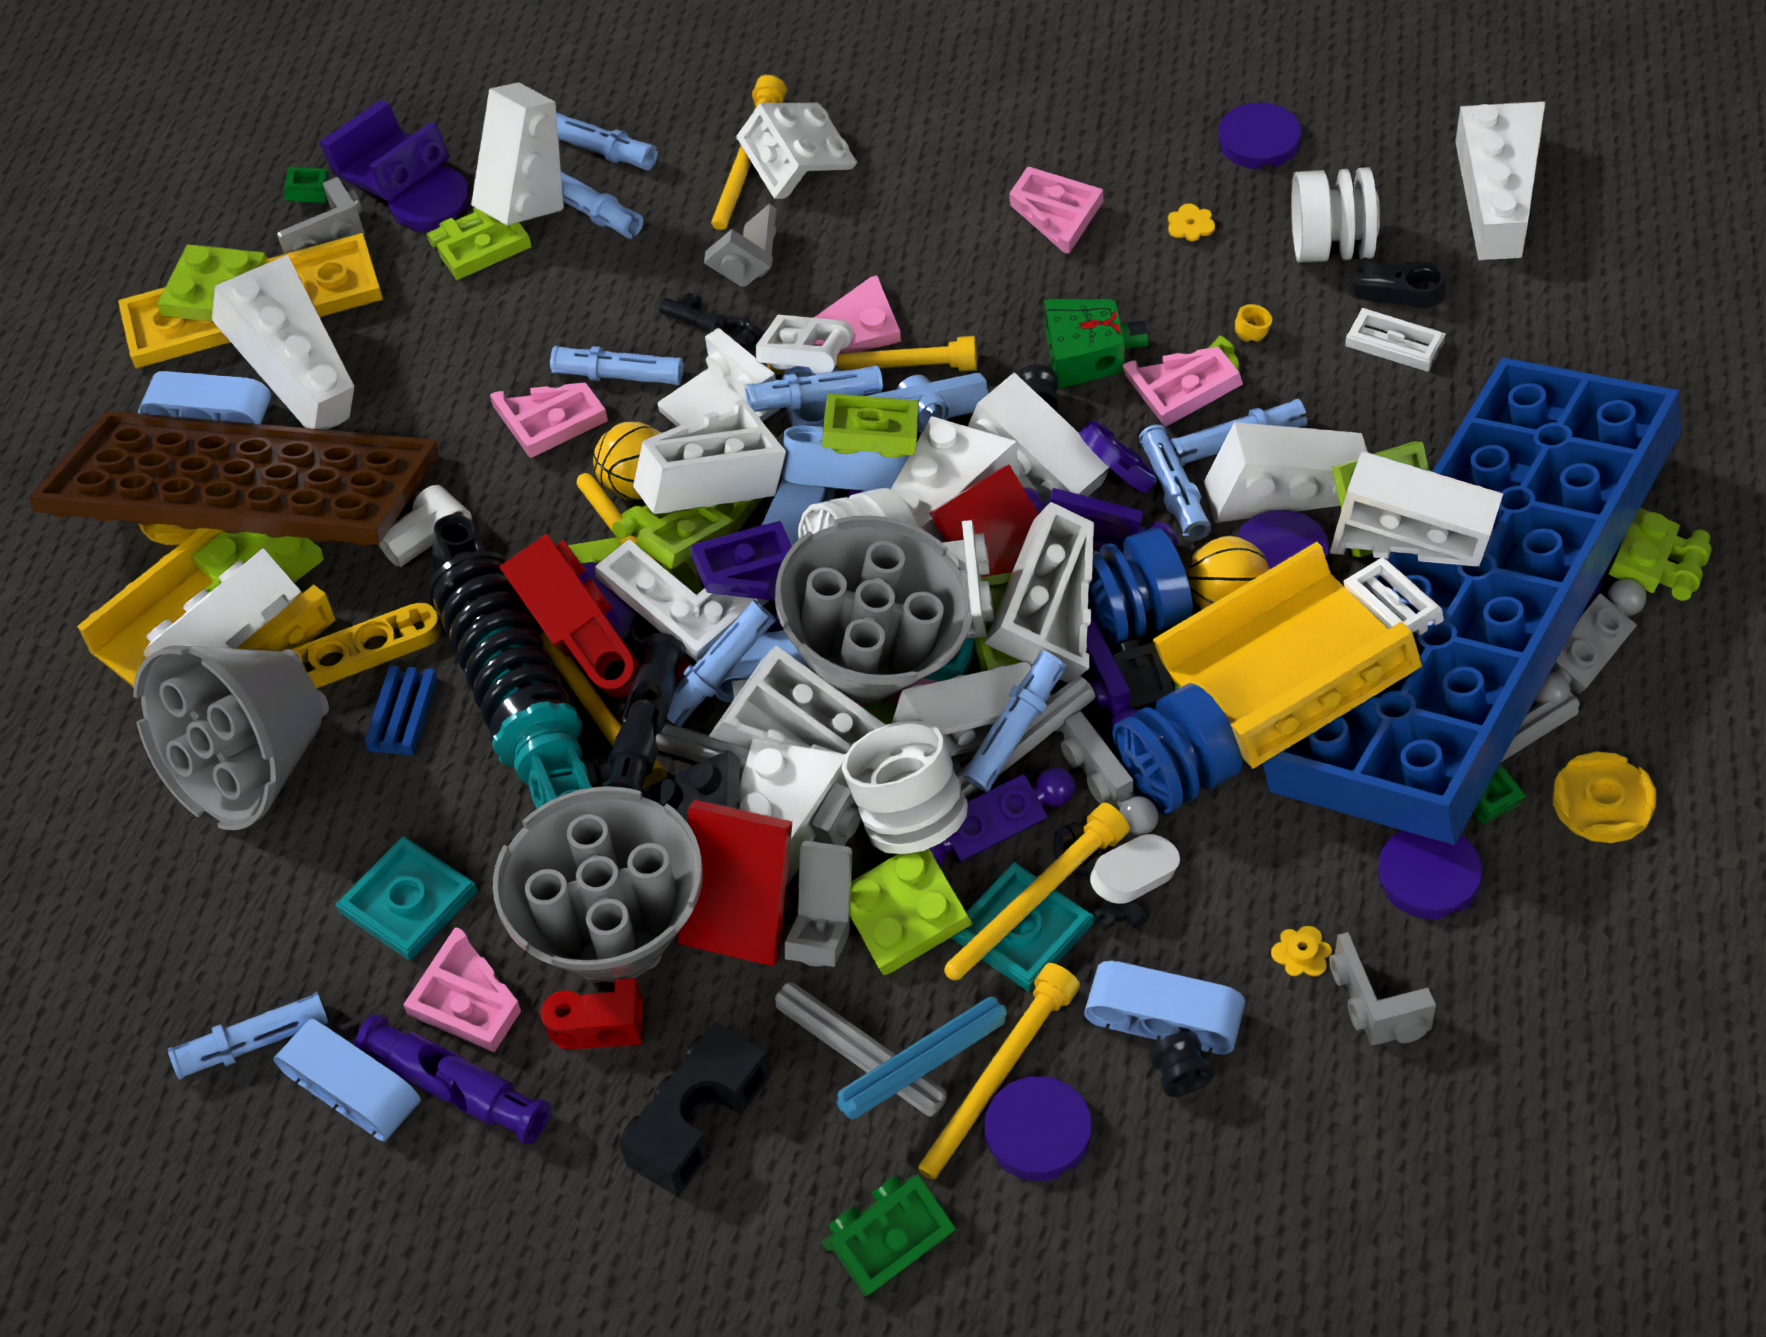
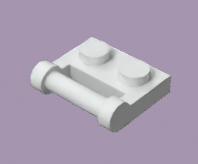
(792, 338)

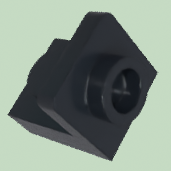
(1142, 672)

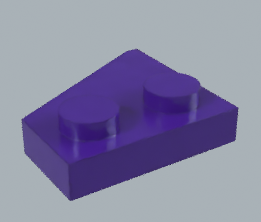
(743, 561)

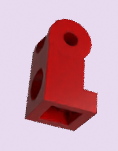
(595, 1018)

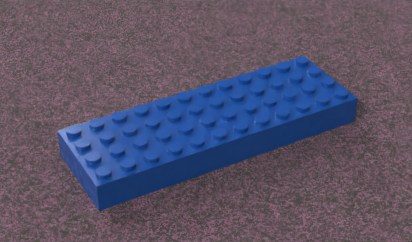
(1572, 474)

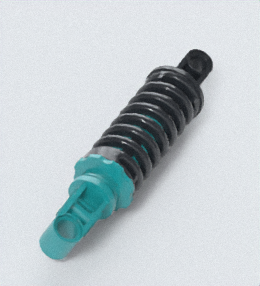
(505, 663)

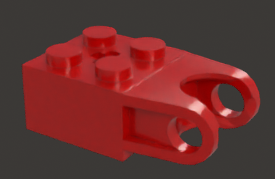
(571, 611)

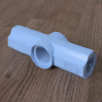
(940, 398)

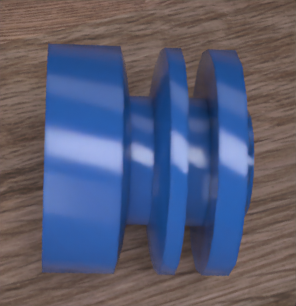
(1138, 587)
(1178, 747)

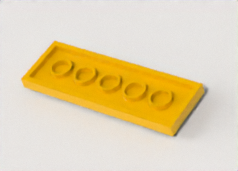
(333, 274)

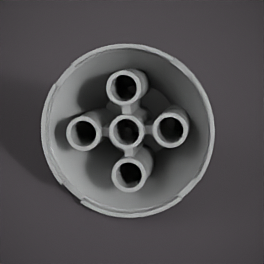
(873, 605)
(226, 726)
(599, 882)

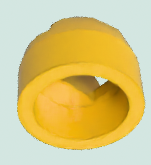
(1259, 324)

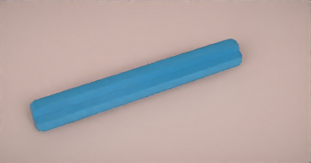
(921, 1058)

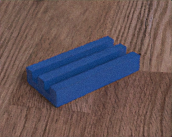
(408, 679)

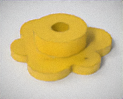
(1190, 222)
(1297, 961)

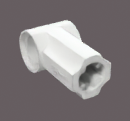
(415, 530)

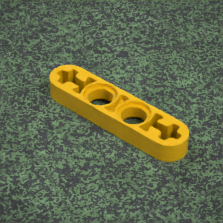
(351, 643)

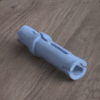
(613, 144)
(601, 208)
(606, 364)
(797, 391)
(1210, 440)
(1180, 495)
(717, 662)
(1025, 703)
(245, 1036)

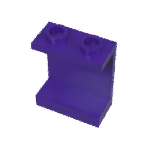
(380, 156)

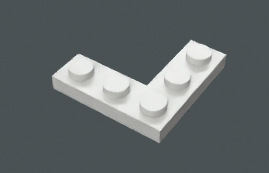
(667, 602)

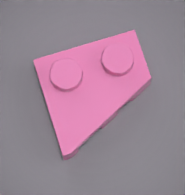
(1056, 205)
(869, 316)
(1183, 382)
(549, 415)
(463, 995)

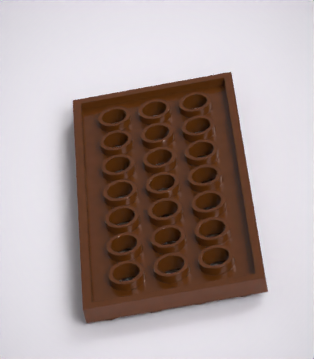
(237, 477)

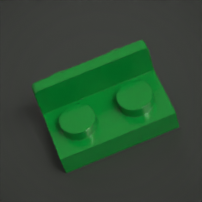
(888, 1233)

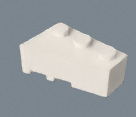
(518, 156)
(1047, 445)
(1277, 469)

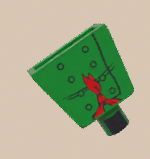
(1089, 339)

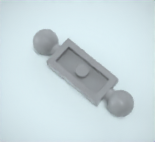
(1593, 640)
(1105, 774)

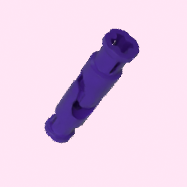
(456, 1081)

